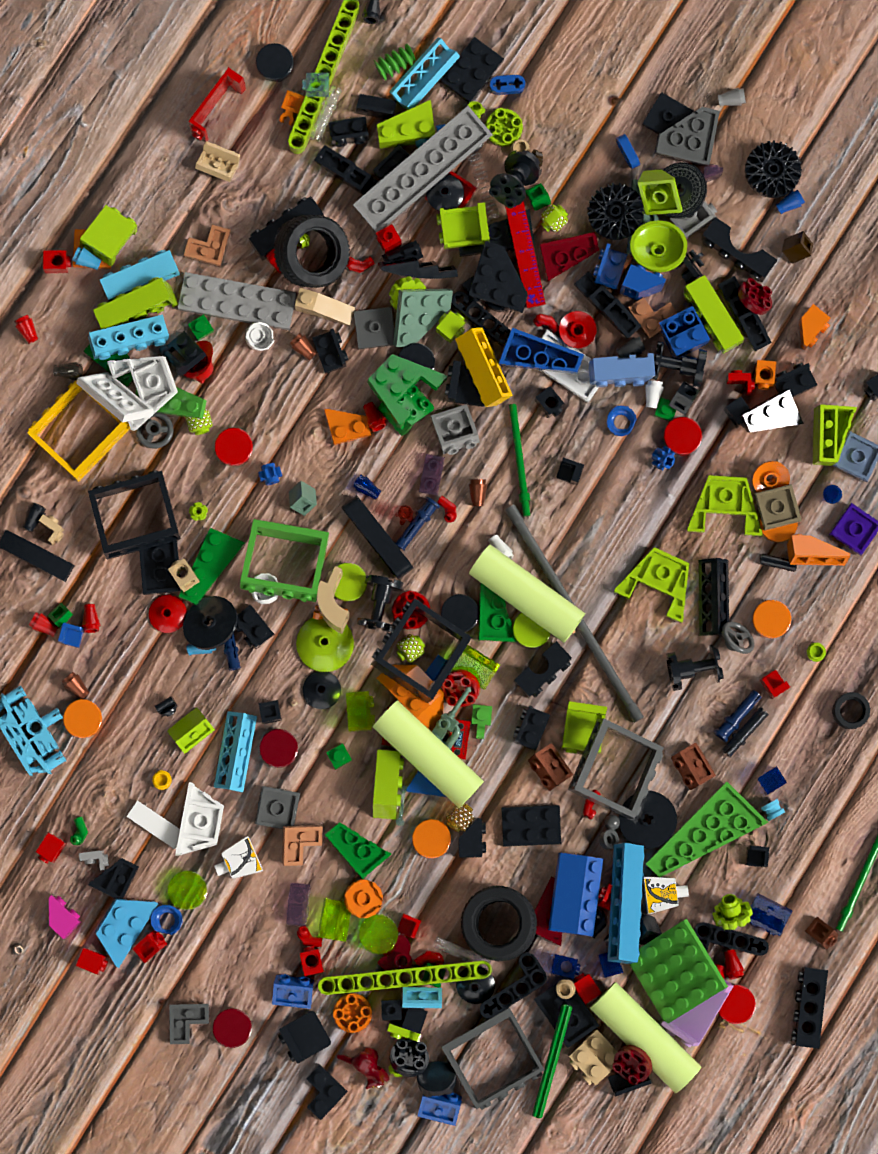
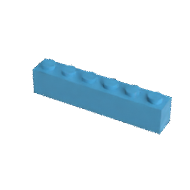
(626, 903)

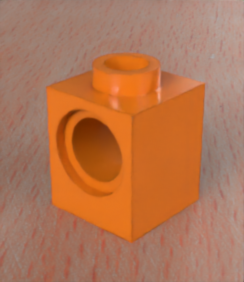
(766, 366)

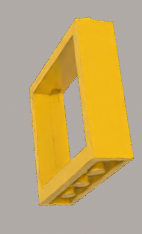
(50, 413)

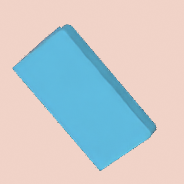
(422, 997)

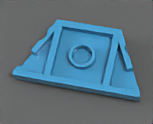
(122, 926)

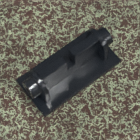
(409, 250)

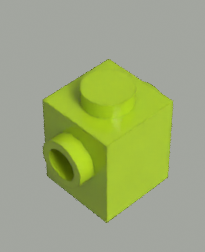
(451, 326)

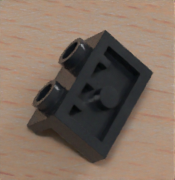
(348, 131)
(330, 352)
(796, 381)
(253, 627)
(532, 728)

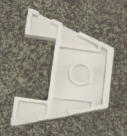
(151, 379)

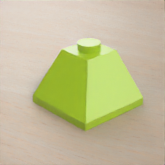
(659, 193)

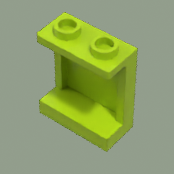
(463, 226)
(108, 234)
(580, 724)

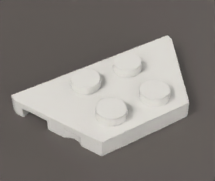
(199, 822)

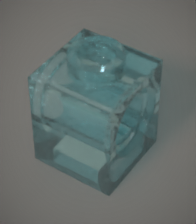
(322, 78)

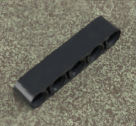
(377, 537)

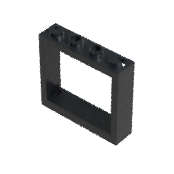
(141, 542)
(379, 663)

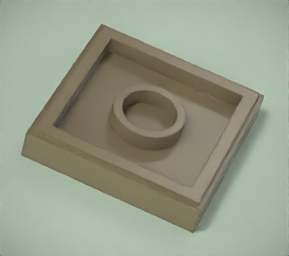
(777, 507)

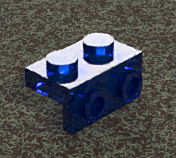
(769, 915)

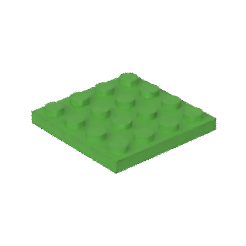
(677, 972)

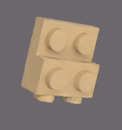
(594, 1058)

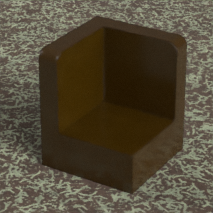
(797, 247)

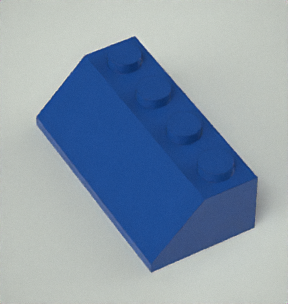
(575, 894)

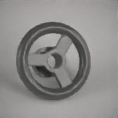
(164, 429)
(735, 640)

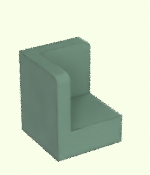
(302, 498)

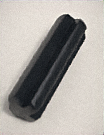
(777, 562)

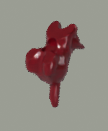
(366, 1063)

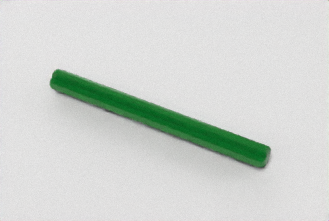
(552, 1060)

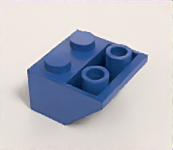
(641, 283)
(684, 333)

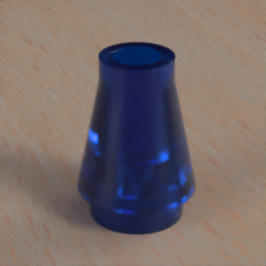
(366, 487)

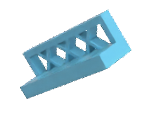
(425, 77)
(238, 752)

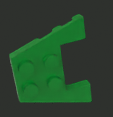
(396, 379)

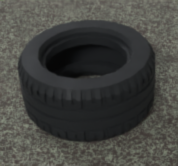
(337, 251)
(472, 913)

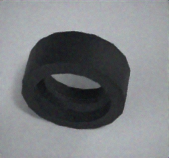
(853, 696)

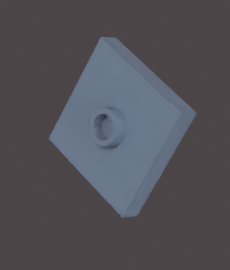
(858, 457)

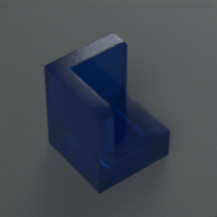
(771, 780)
(607, 967)

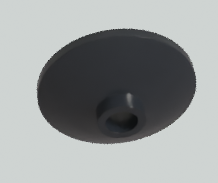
(451, 199)
(328, 697)
(478, 996)

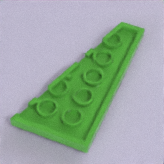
(712, 826)

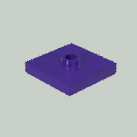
(855, 529)

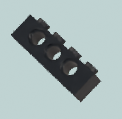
(815, 1018)

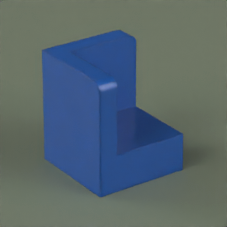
(71, 635)

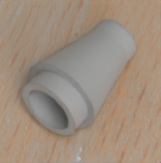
(732, 98)

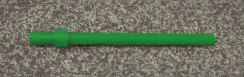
(524, 496)
(846, 911)

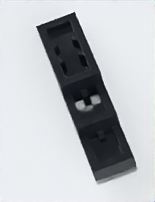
(345, 170)
(411, 267)
(607, 305)
(747, 320)
(36, 555)

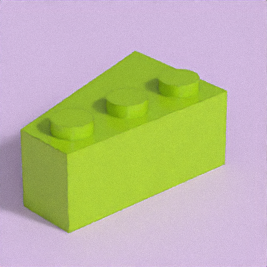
(407, 127)
(829, 432)
(387, 784)

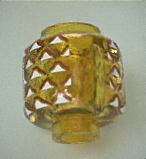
(460, 818)

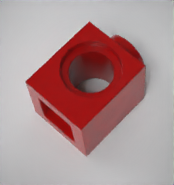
(388, 239)
(50, 255)
(50, 848)
(92, 961)
(308, 970)
(586, 988)

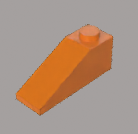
(812, 551)

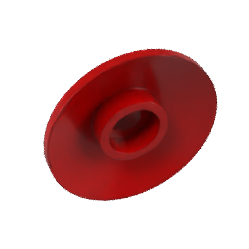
(578, 320)
(174, 621)

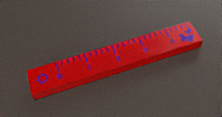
(525, 255)

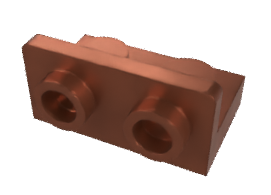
(693, 766)
(550, 767)

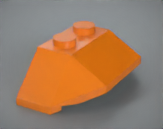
(425, 712)

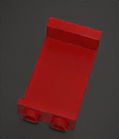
(228, 79)

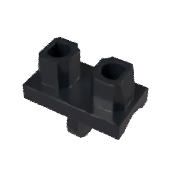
(693, 271)

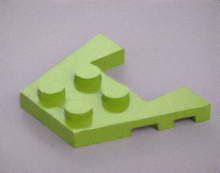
(727, 497)
(663, 574)

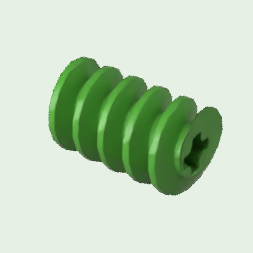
(395, 62)

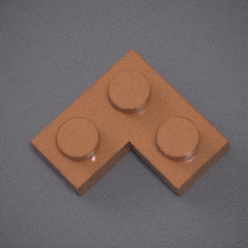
(210, 251)
(648, 318)
(295, 838)

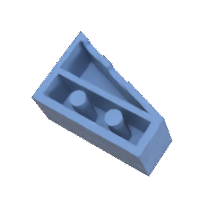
(621, 370)

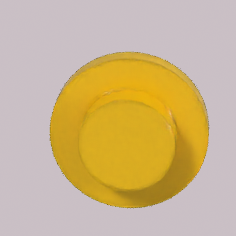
(161, 780)

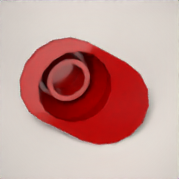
(205, 367)

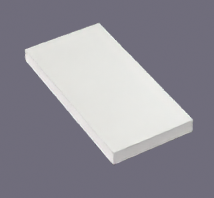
(576, 383)
(115, 397)

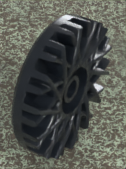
(774, 156)
(608, 201)

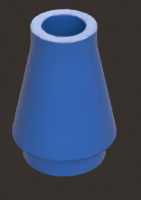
(790, 202)

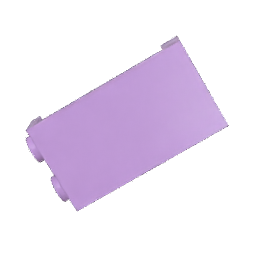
(695, 1023)

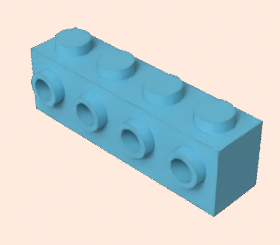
(121, 282)
(128, 337)

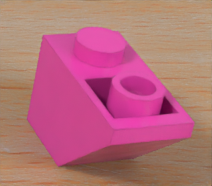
(61, 918)

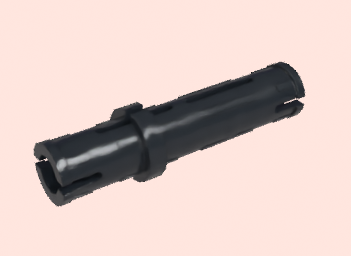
(741, 736)

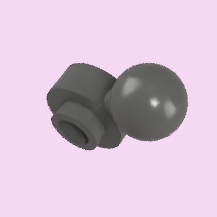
(609, 837)

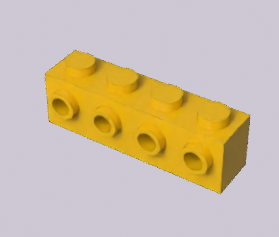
(483, 367)

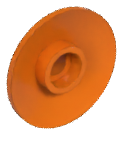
(779, 474)

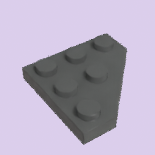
(690, 138)

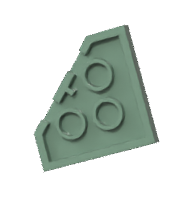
(418, 312)

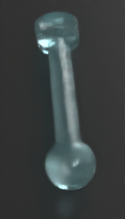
(400, 821)

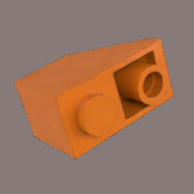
(811, 325)

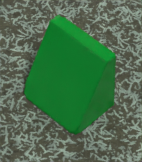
(538, 197)

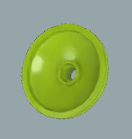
(660, 237)
(324, 657)

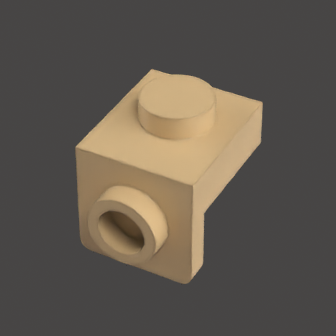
(51, 523)

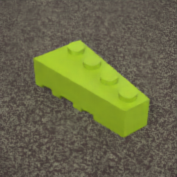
(136, 304)

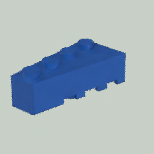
(539, 354)

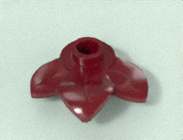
(391, 959)

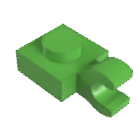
(481, 717)

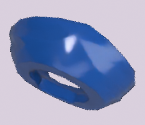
(621, 410)
(155, 919)

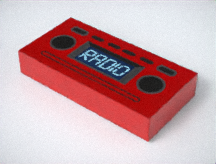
(460, 746)

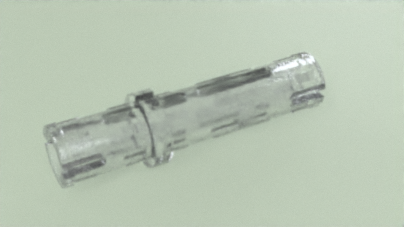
(325, 114)
(458, 951)

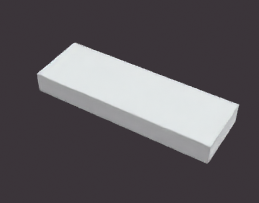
(154, 824)

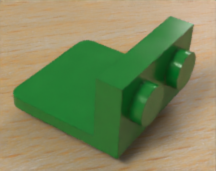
(416, 404)

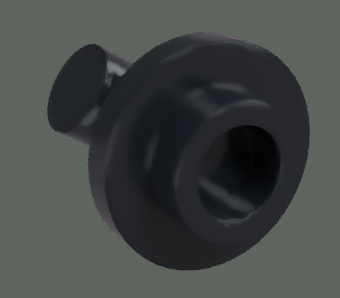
(167, 707)

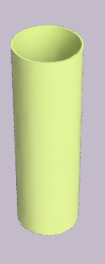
(527, 593)
(428, 754)
(639, 1029)

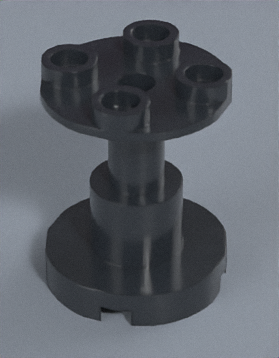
(521, 170)
(687, 365)
(381, 596)
(686, 668)

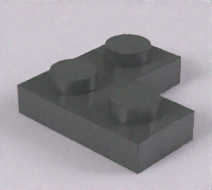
(182, 1016)

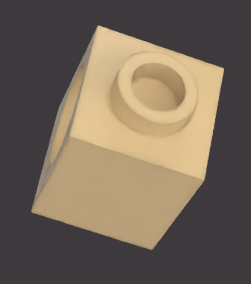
(188, 580)

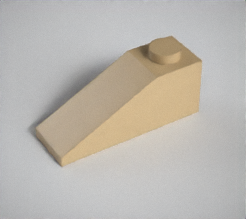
(324, 307)

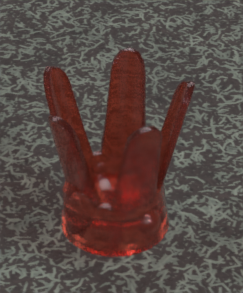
(405, 513)

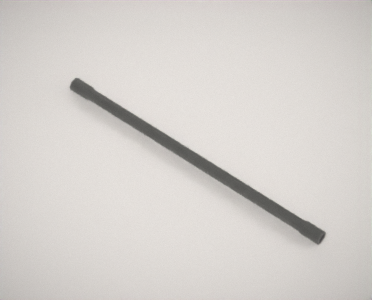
(630, 705)

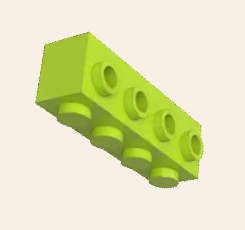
(713, 314)

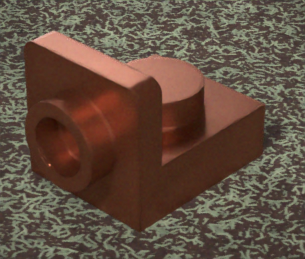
(822, 933)

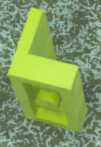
(190, 730)

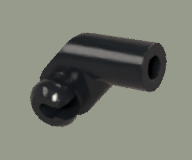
(600, 922)

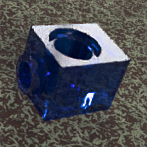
(556, 966)

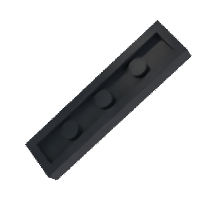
(717, 596)

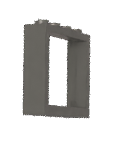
(587, 760)
(517, 1083)

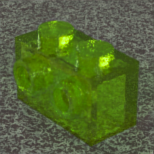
(477, 664)
(359, 711)

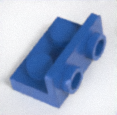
(611, 267)
(293, 991)
(441, 1108)

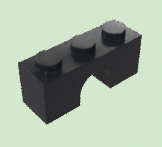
(557, 660)

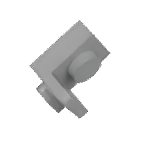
(90, 858)

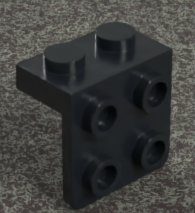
(461, 387)
(304, 1037)

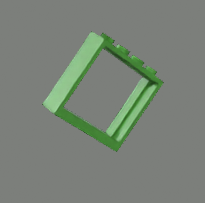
(290, 533)

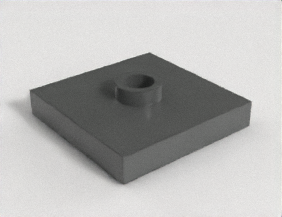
(374, 328)
(276, 807)

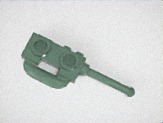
(448, 723)

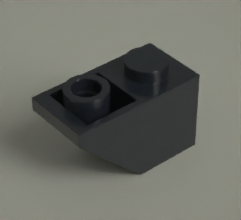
(471, 841)

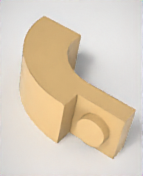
(330, 611)

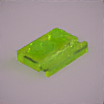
(334, 920)

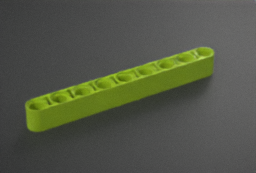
(324, 66)
(396, 982)

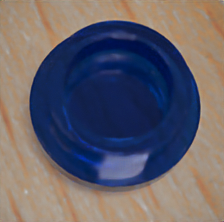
(832, 494)

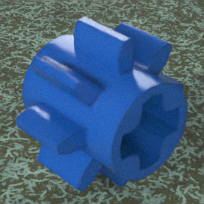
(663, 458)
(270, 474)

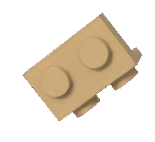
(218, 161)

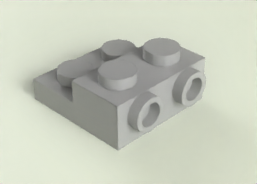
(697, 220)
(455, 429)

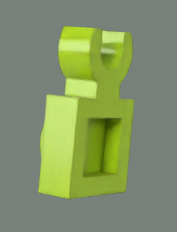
(398, 1032)

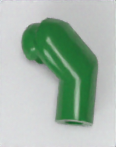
(81, 832)

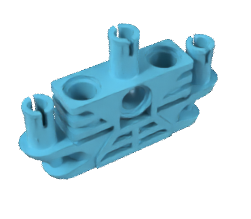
(19, 740)

